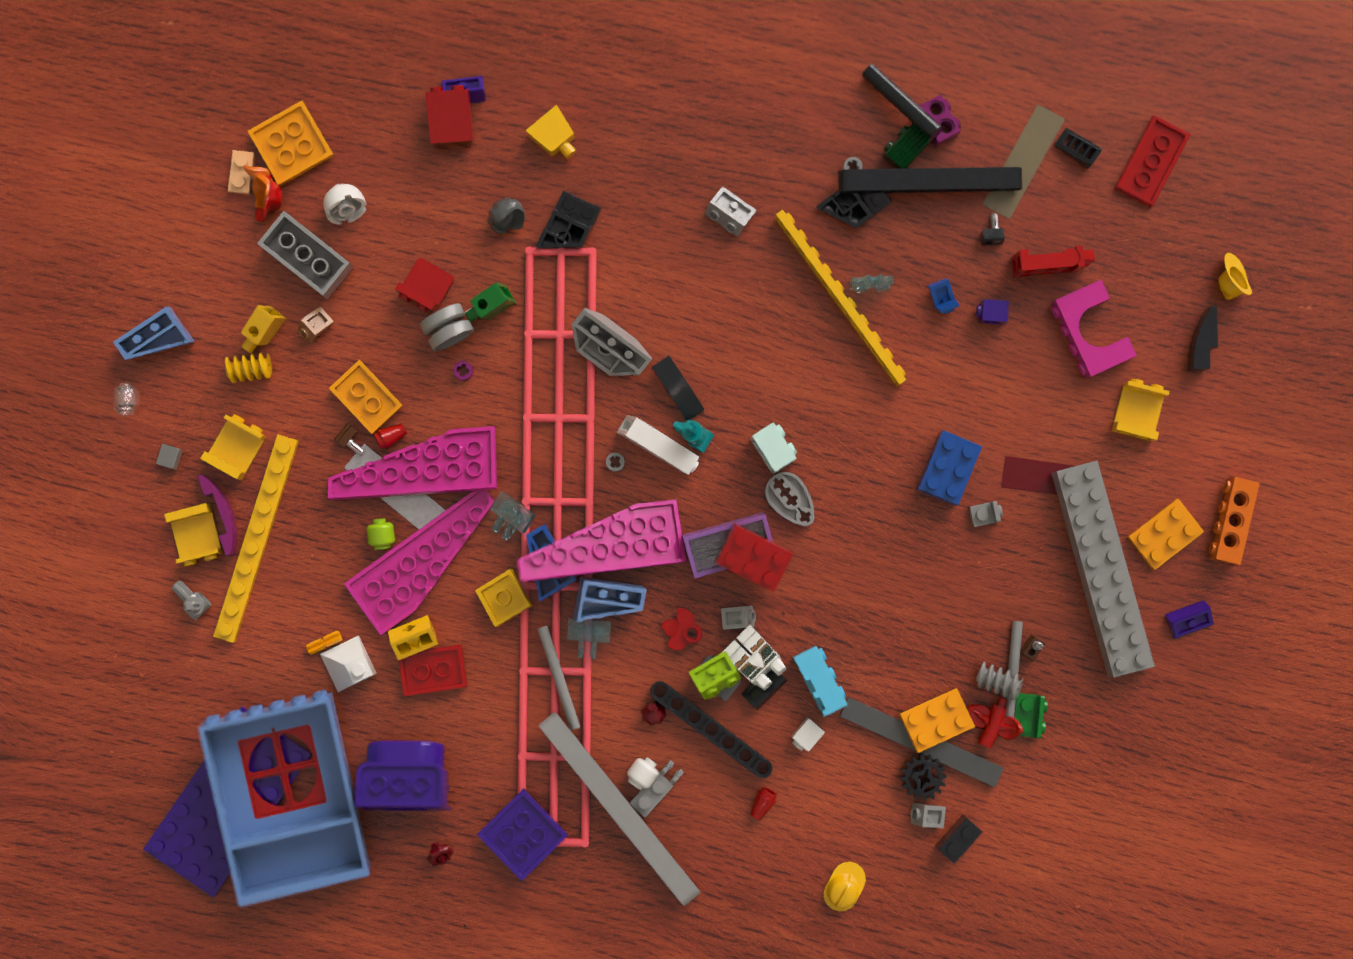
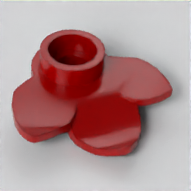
(679, 628)

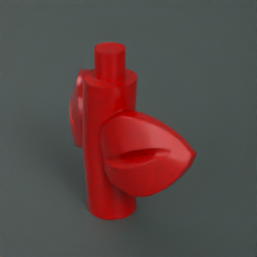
(994, 722)

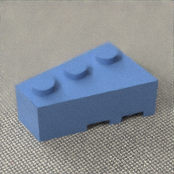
(605, 598)

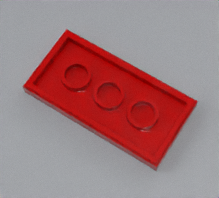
(1152, 161)

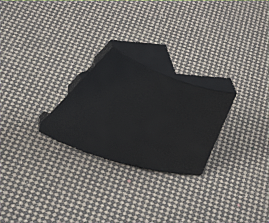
(854, 208)
(569, 223)

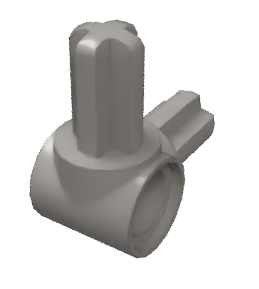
(194, 603)

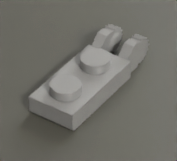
(648, 798)

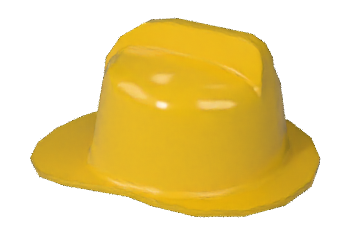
(1233, 280)
(844, 886)

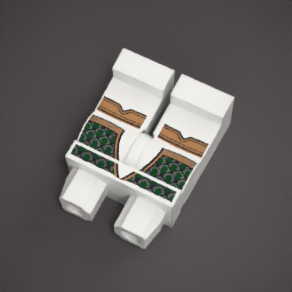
(760, 662)

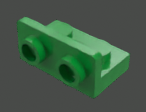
(1030, 712)

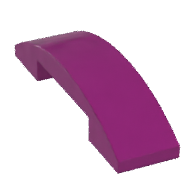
(229, 539)

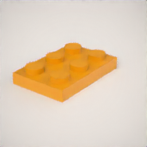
(366, 397)
(1165, 534)
(936, 720)

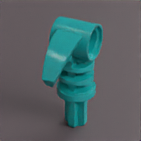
(695, 434)

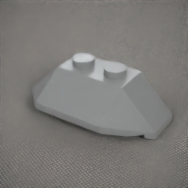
(608, 345)

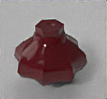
(653, 713)
(439, 854)

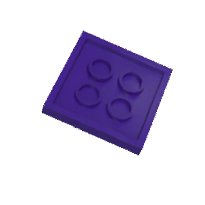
(522, 834)

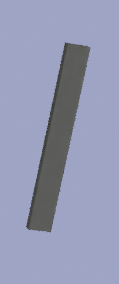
(944, 751)

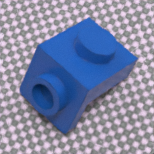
(942, 296)

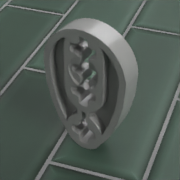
(779, 503)

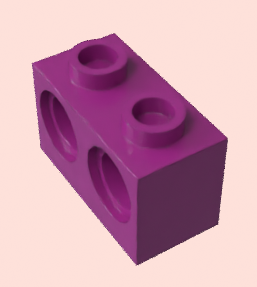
(944, 118)

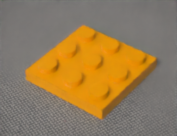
(290, 143)

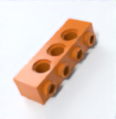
(1247, 491)

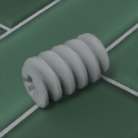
(999, 681)

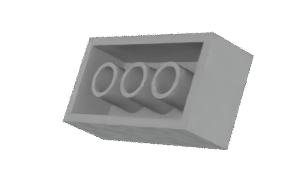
(305, 255)

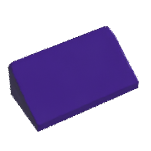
(474, 84)
(1189, 619)

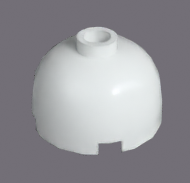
(344, 203)

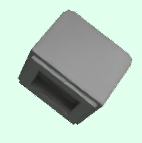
(169, 456)

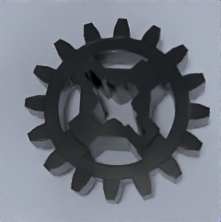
(920, 786)

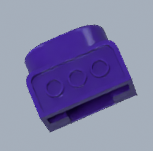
(403, 777)

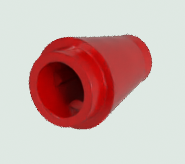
(388, 436)
(763, 802)

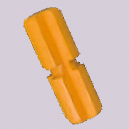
(320, 644)

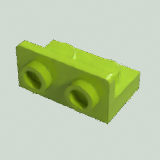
(715, 675)

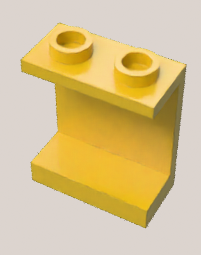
(1139, 410)
(235, 447)
(195, 534)

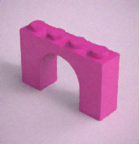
(1090, 358)

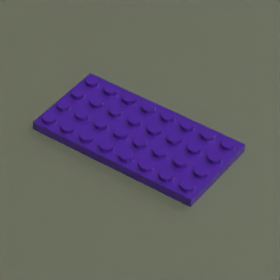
(191, 832)

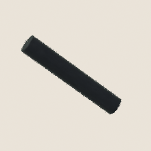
(902, 102)

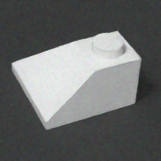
(348, 663)

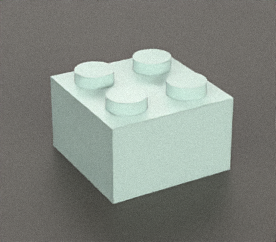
(773, 447)

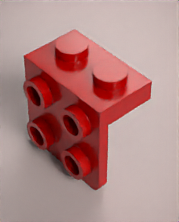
(425, 286)

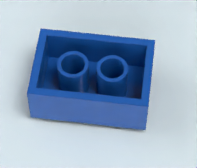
(948, 468)

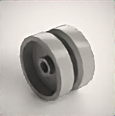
(446, 327)

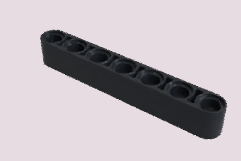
(721, 733)

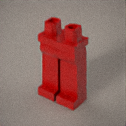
(1042, 264)

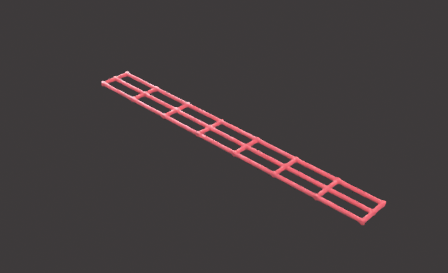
(557, 503)

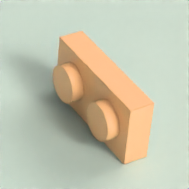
(239, 180)

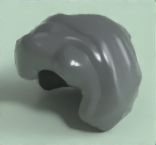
(506, 214)

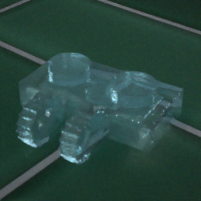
(880, 282)
(512, 512)
(591, 631)

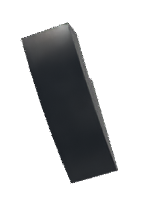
(1203, 340)
(677, 388)

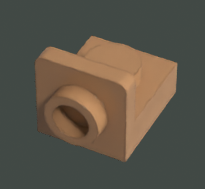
(314, 324)

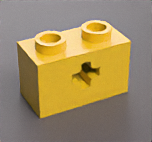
(412, 637)

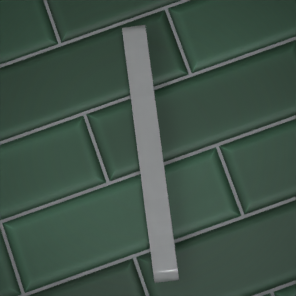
(619, 808)

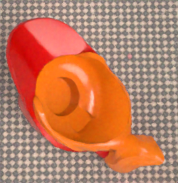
(266, 191)

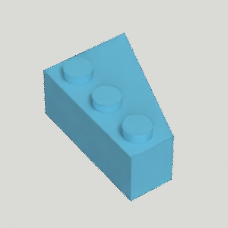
(820, 680)

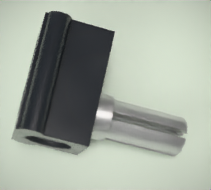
(993, 236)

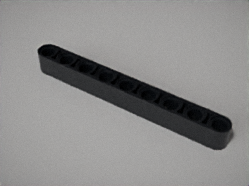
(929, 180)

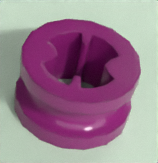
(468, 367)

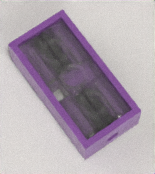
(706, 543)

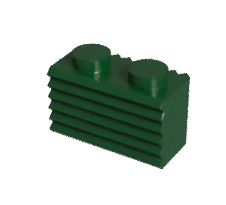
(906, 148)

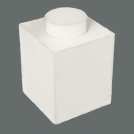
(807, 735)

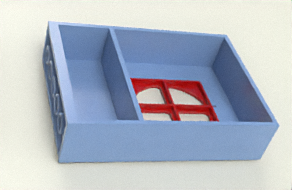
(294, 844)

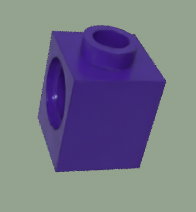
(992, 311)

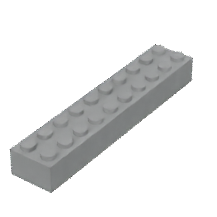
(1103, 569)

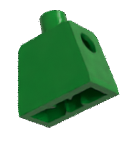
(497, 299)

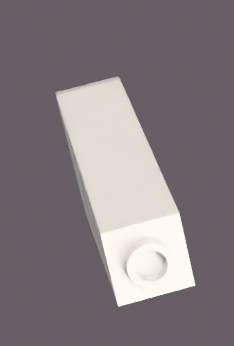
(658, 444)

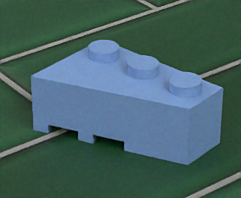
(154, 335)

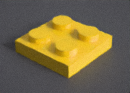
(503, 598)

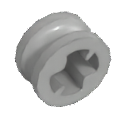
(854, 160)
(621, 461)

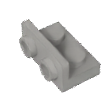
(729, 211)

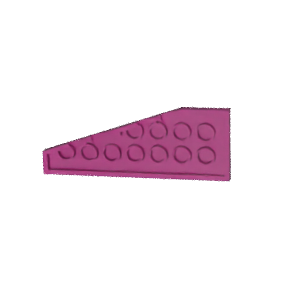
(443, 464)
(627, 540)
(407, 573)

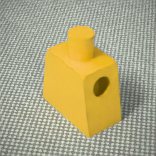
(553, 133)
(261, 327)

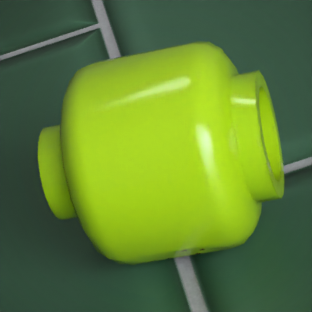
(380, 534)

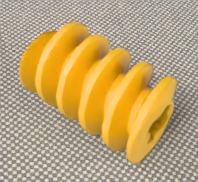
(248, 368)

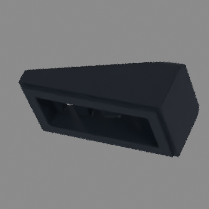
(1080, 158)

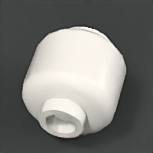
(642, 773)

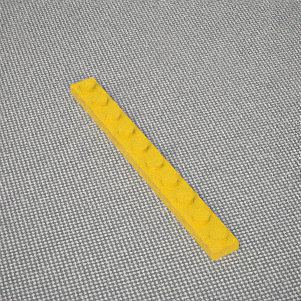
(846, 304)
(256, 538)

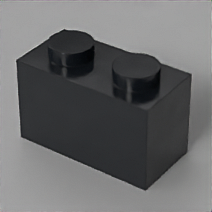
(958, 839)

